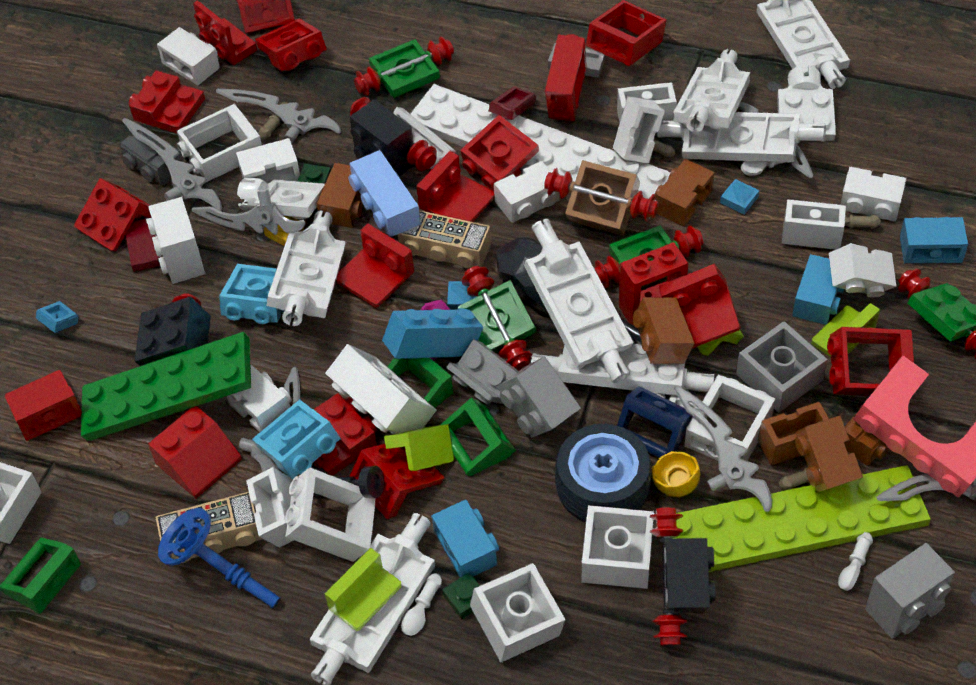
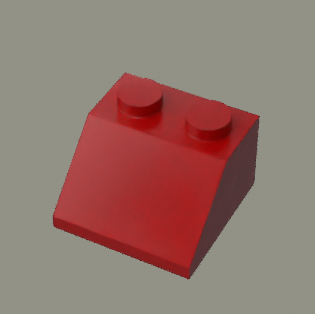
(194, 451)

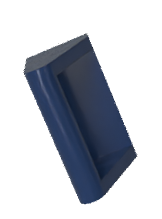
(659, 411)

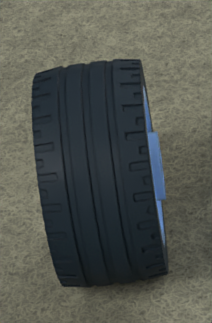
(602, 469)

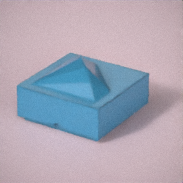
(739, 196)
(457, 294)
(57, 316)

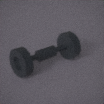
(370, 482)

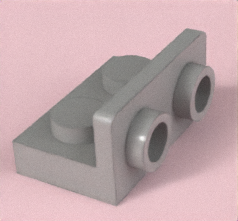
(482, 371)

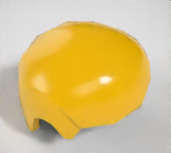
(676, 474)

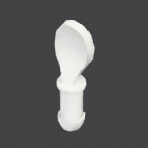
(755, 168)
(850, 574)
(415, 618)

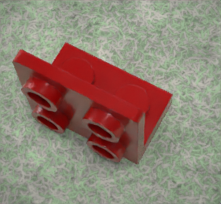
(264, 13)
(223, 35)
(452, 194)
(110, 214)
(377, 268)
(704, 304)
(43, 405)
(397, 476)

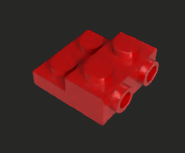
(292, 44)
(165, 102)
(497, 152)
(351, 428)

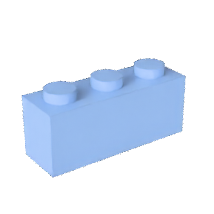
(384, 194)

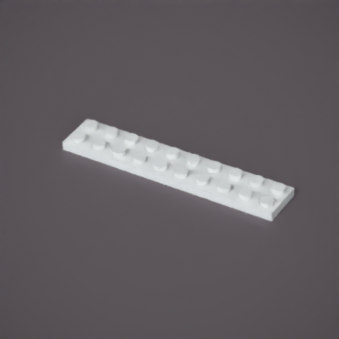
(462, 118)

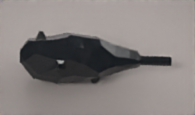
(510, 266)

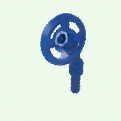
(194, 544)

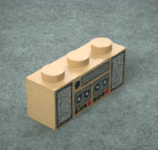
(448, 240)
(230, 527)

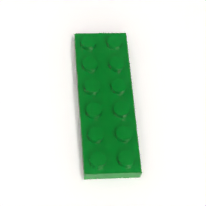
(166, 386)

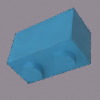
(933, 240)
(816, 293)
(464, 539)

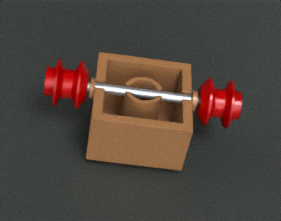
(602, 197)

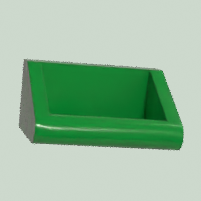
(429, 373)
(499, 445)
(48, 580)

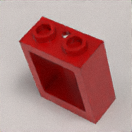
(608, 40)
(566, 77)
(640, 271)
(898, 342)

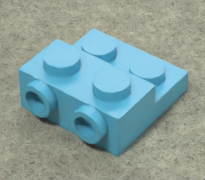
(247, 294)
(297, 439)

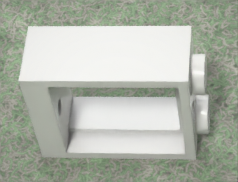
(210, 128)
(758, 401)
(359, 518)

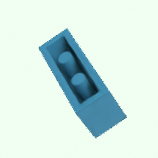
(431, 333)

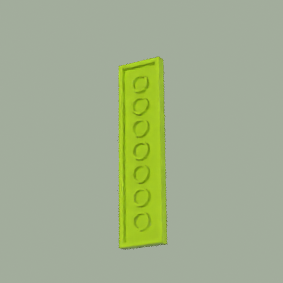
(804, 519)

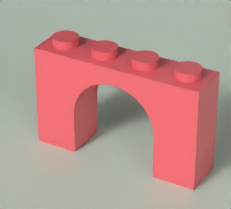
(888, 419)

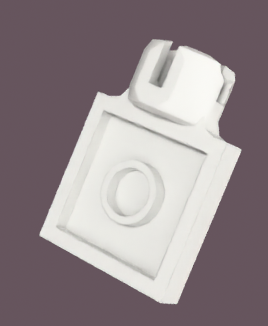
(808, 99)
(291, 197)

